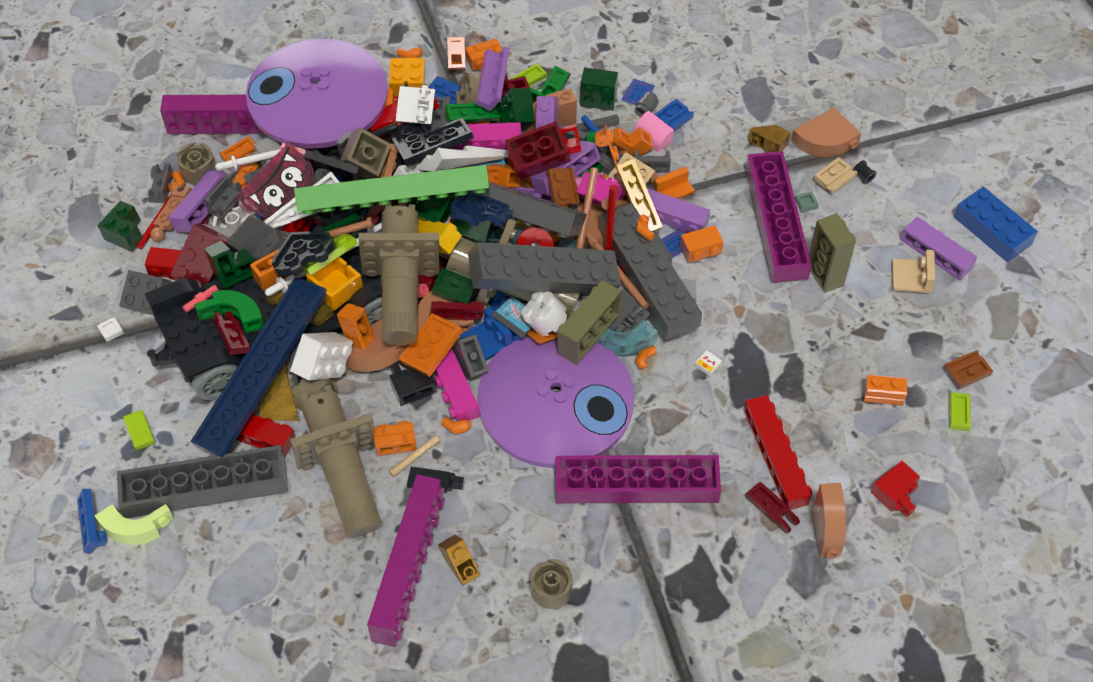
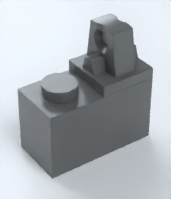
(470, 356)

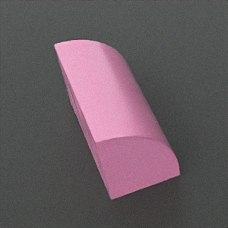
(660, 131)

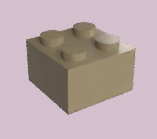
(367, 152)

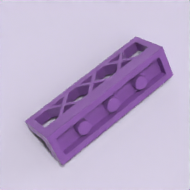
(492, 78)

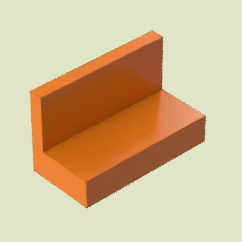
(674, 184)

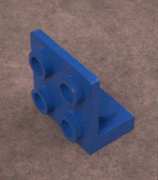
(490, 334)

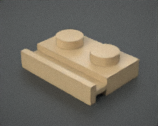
(835, 175)

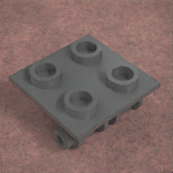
(631, 314)

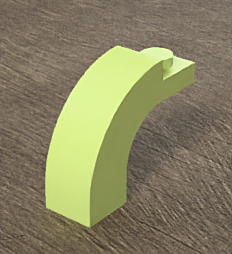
(133, 531)

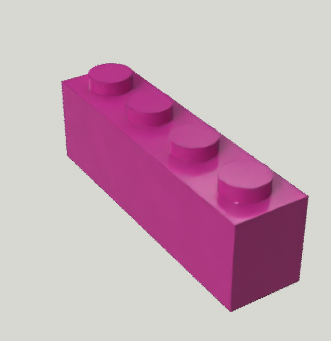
(491, 135)
(456, 389)

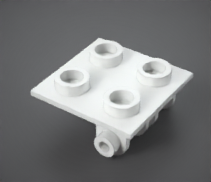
(415, 105)

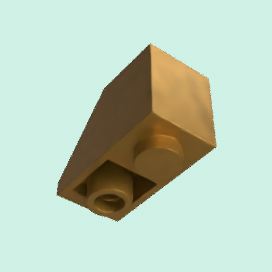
(770, 137)
(459, 559)

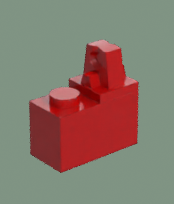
(894, 488)

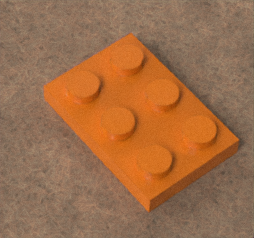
(431, 346)

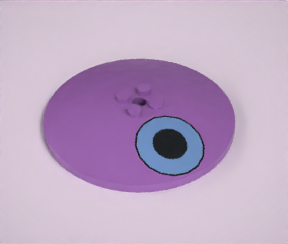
(317, 115)
(542, 424)

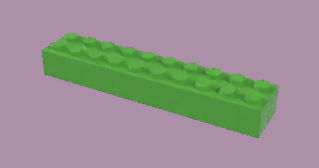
(390, 188)

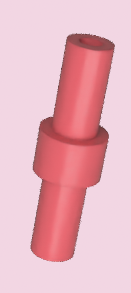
(199, 297)

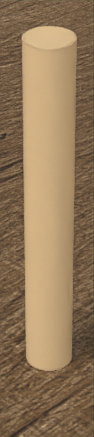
(414, 456)

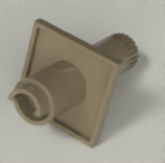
(399, 258)
(459, 263)
(335, 447)

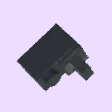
(410, 385)

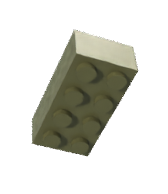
(831, 252)
(589, 322)

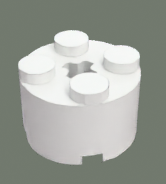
(544, 312)

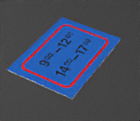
(636, 91)
(672, 242)

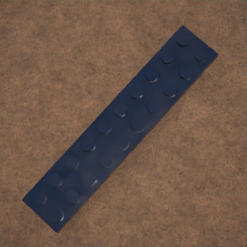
(259, 367)

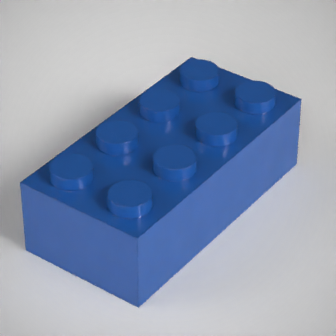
(995, 224)

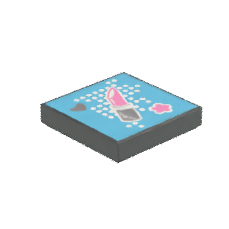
(510, 315)

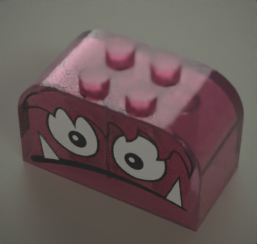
(276, 183)

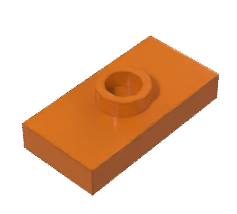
(238, 150)

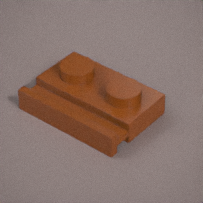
(563, 186)
(968, 369)

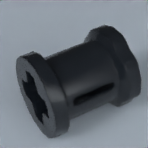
(865, 171)

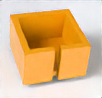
(406, 71)
(339, 281)

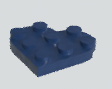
(478, 208)

